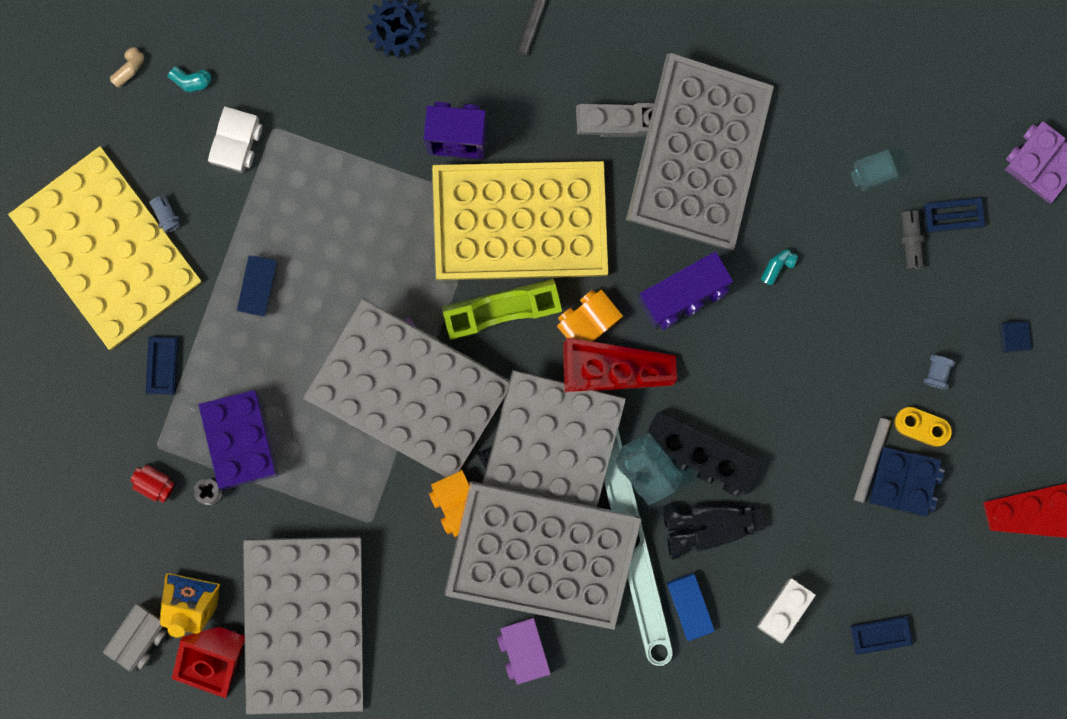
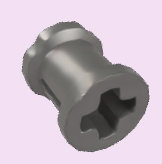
(199, 493)

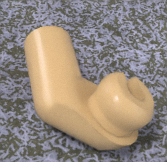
(128, 70)

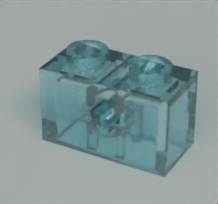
(648, 469)

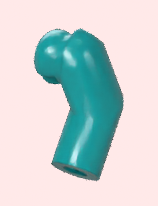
(191, 82)
(776, 263)

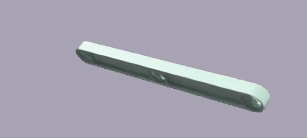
(640, 573)

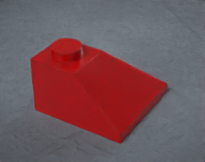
(209, 660)

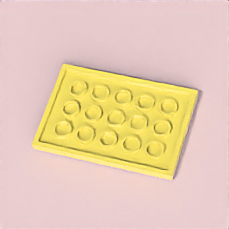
(519, 220)
(105, 248)

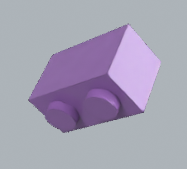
(524, 651)

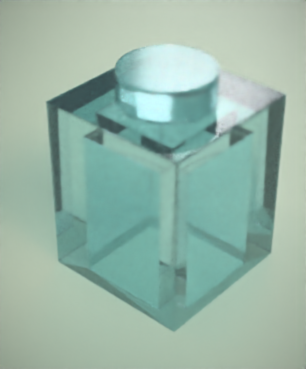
(874, 171)

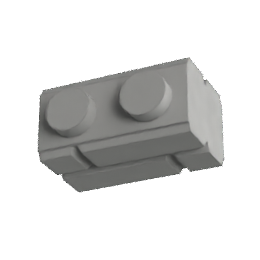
(135, 638)

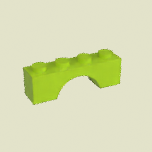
(512, 304)

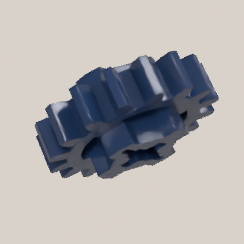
(384, 22)

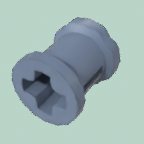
(939, 372)

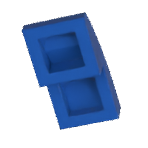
(690, 607)

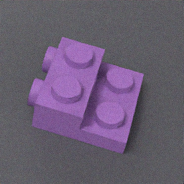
(1041, 161)

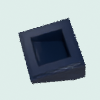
(1015, 337)

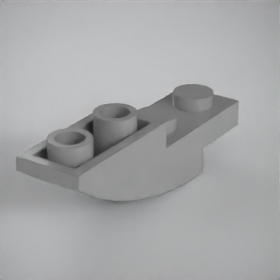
(614, 119)

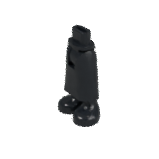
(710, 526)

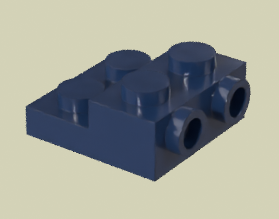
(906, 482)

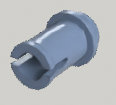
(165, 214)

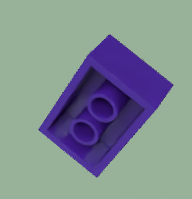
(455, 131)
(685, 291)
(238, 440)

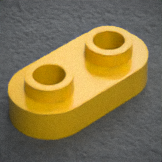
(923, 427)

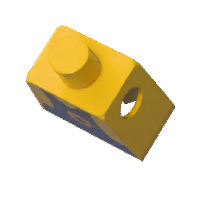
(187, 604)

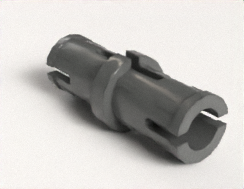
(912, 240)

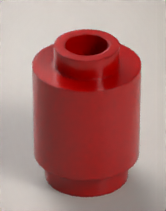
(152, 483)

